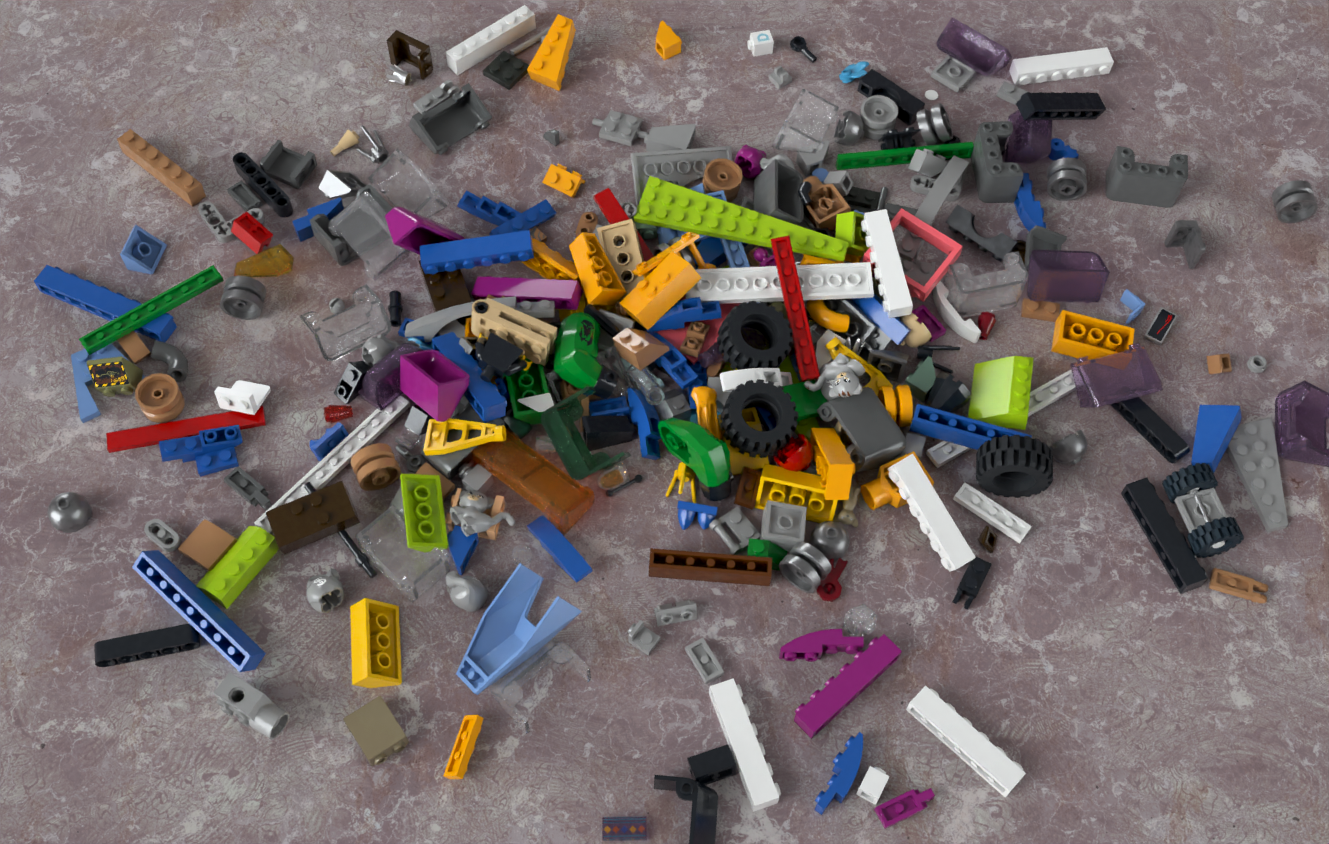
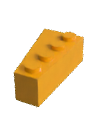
(553, 54)
(595, 271)
(832, 463)

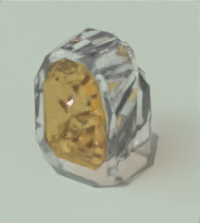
(614, 476)

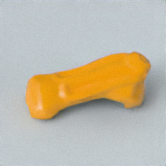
(706, 407)

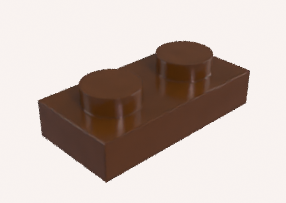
(748, 488)

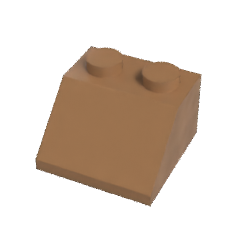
(638, 347)

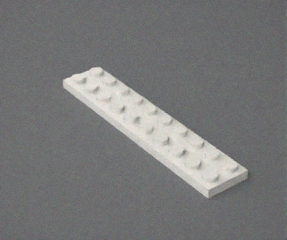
(763, 283)

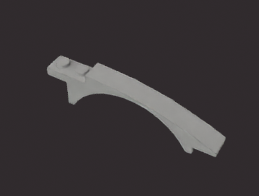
(948, 179)
(432, 323)

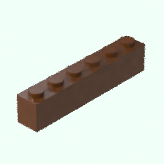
(710, 567)

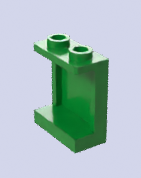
(805, 400)

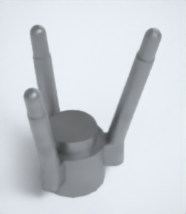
(378, 153)

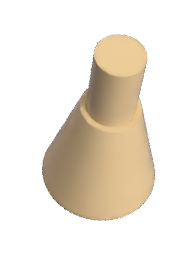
(348, 140)

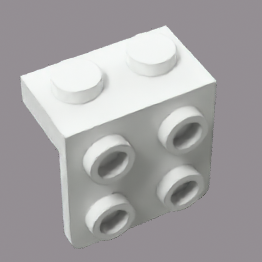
(242, 397)

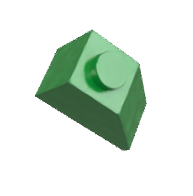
(766, 548)

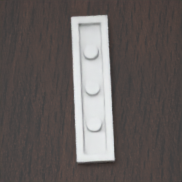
(992, 512)

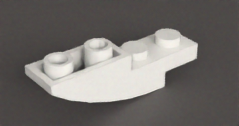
(732, 379)

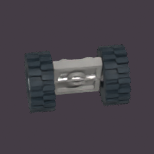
(1202, 511)

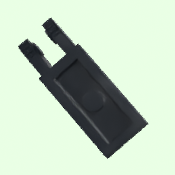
(972, 580)

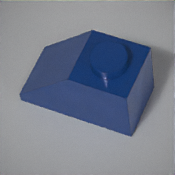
(461, 547)

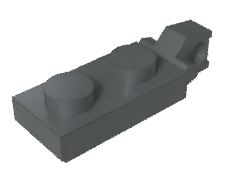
(248, 488)

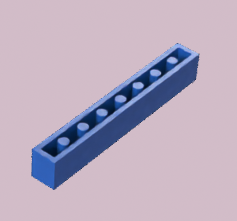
(99, 300)
(199, 610)

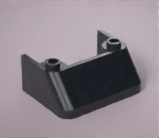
(703, 805)

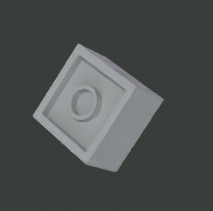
(783, 524)

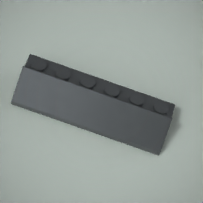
(859, 327)

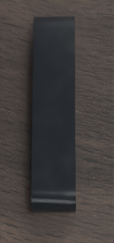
(263, 184)
(1152, 428)
(146, 645)

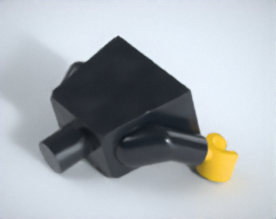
(499, 357)

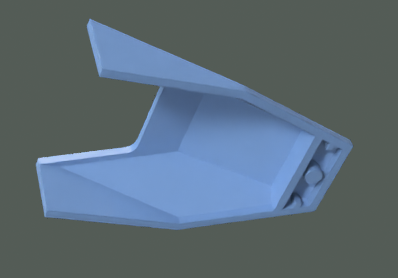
(506, 635)

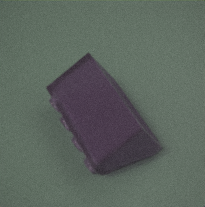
(973, 49)
(1066, 276)

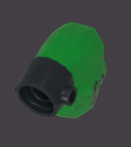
(577, 353)
(700, 452)

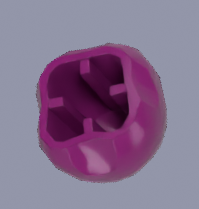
(749, 161)

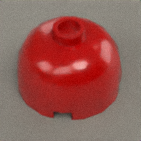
(796, 454)

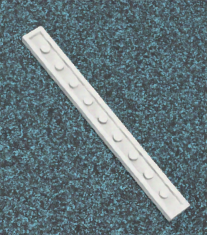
(1039, 399)
(341, 455)

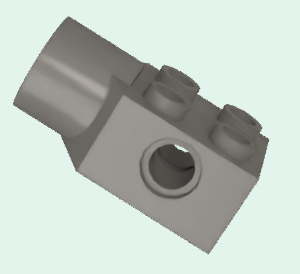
(250, 706)

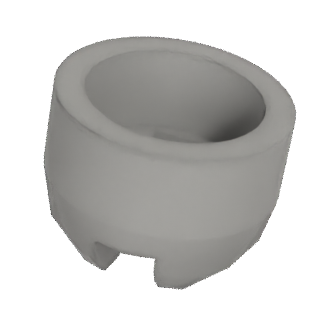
(338, 305)

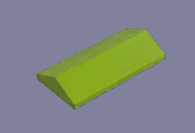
(423, 512)

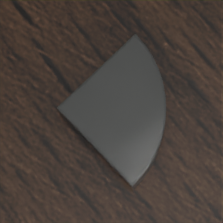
(552, 136)

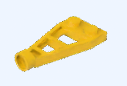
(876, 376)
(437, 435)

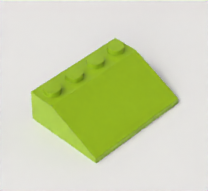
(1002, 392)

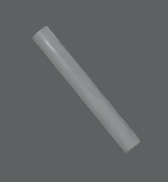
(530, 42)

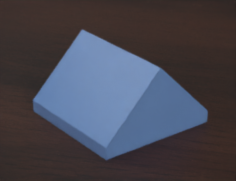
(142, 251)

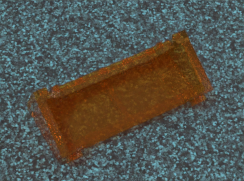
(535, 480)

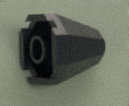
(948, 394)

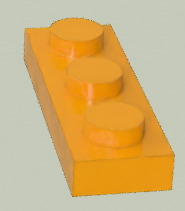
(463, 747)

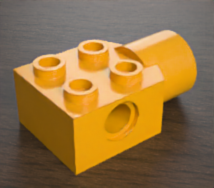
(884, 490)

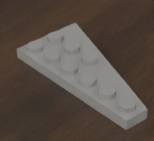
(673, 165)
(1257, 464)

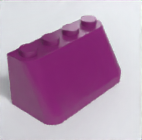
(413, 230)
(433, 382)

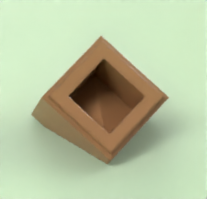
(1219, 363)

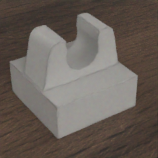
(780, 77)

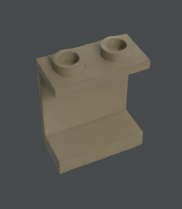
(376, 731)

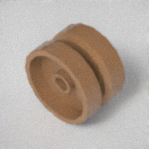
(722, 175)
(159, 398)
(375, 467)

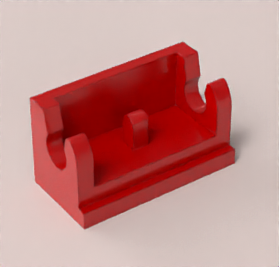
(251, 232)

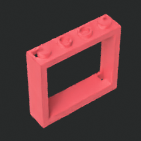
(931, 236)

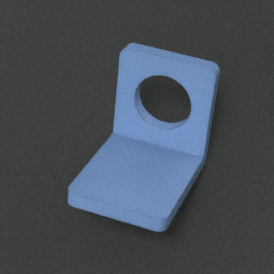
(1134, 303)

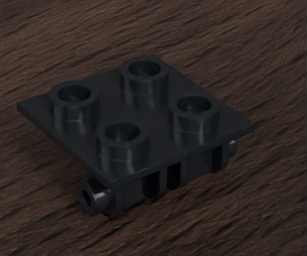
(904, 139)

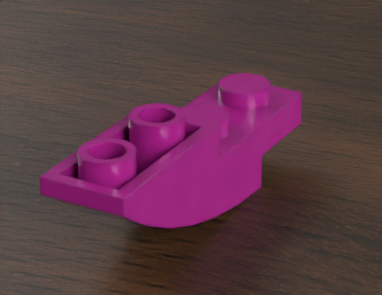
(813, 644)

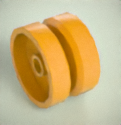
(897, 403)

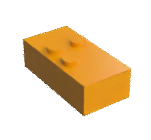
(660, 290)
(1087, 336)

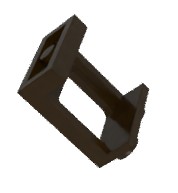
(399, 50)

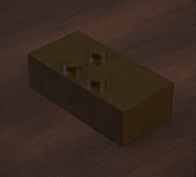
(446, 290)
(312, 517)

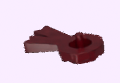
(830, 587)

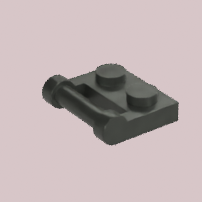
(862, 198)

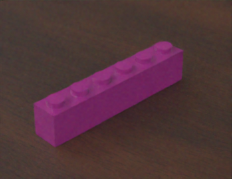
(564, 293)
(847, 685)

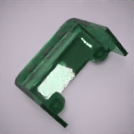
(568, 442)

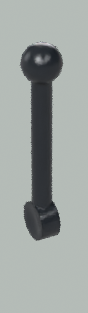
(638, 478)

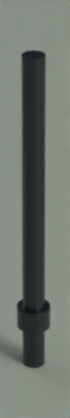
(361, 558)

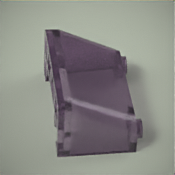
(1115, 377)
(1302, 424)

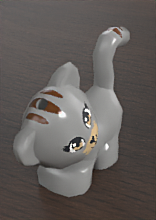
(844, 375)
(471, 513)

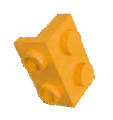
(562, 180)

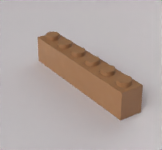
(161, 167)

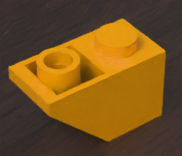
(667, 42)

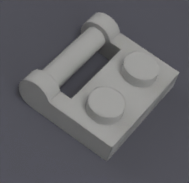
(739, 527)

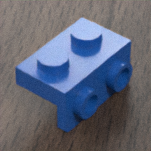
(610, 407)

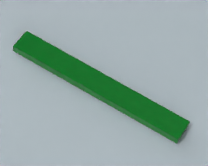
(900, 155)
(151, 310)

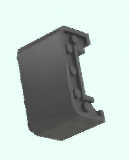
(994, 179)
(1145, 182)
(338, 246)

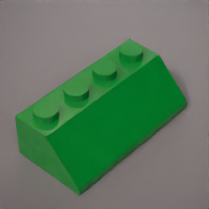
(523, 385)

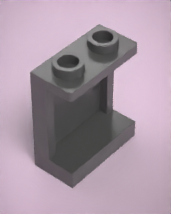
(288, 165)
(1042, 239)

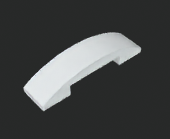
(966, 329)

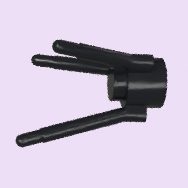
(927, 350)

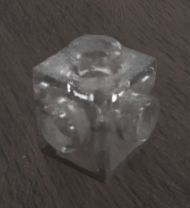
(860, 621)

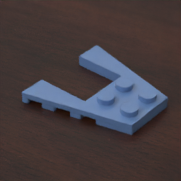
(82, 378)

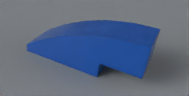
(330, 209)

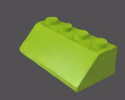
(239, 566)

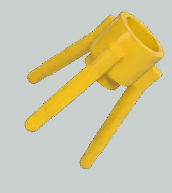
(684, 474)

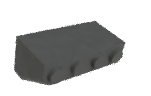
(778, 193)
(449, 463)

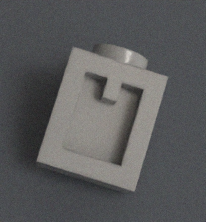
(642, 638)

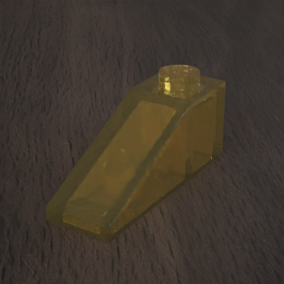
(268, 263)

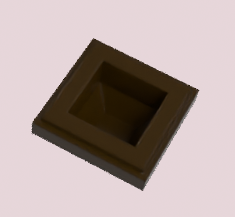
(988, 539)

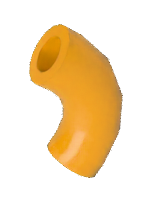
(827, 317)

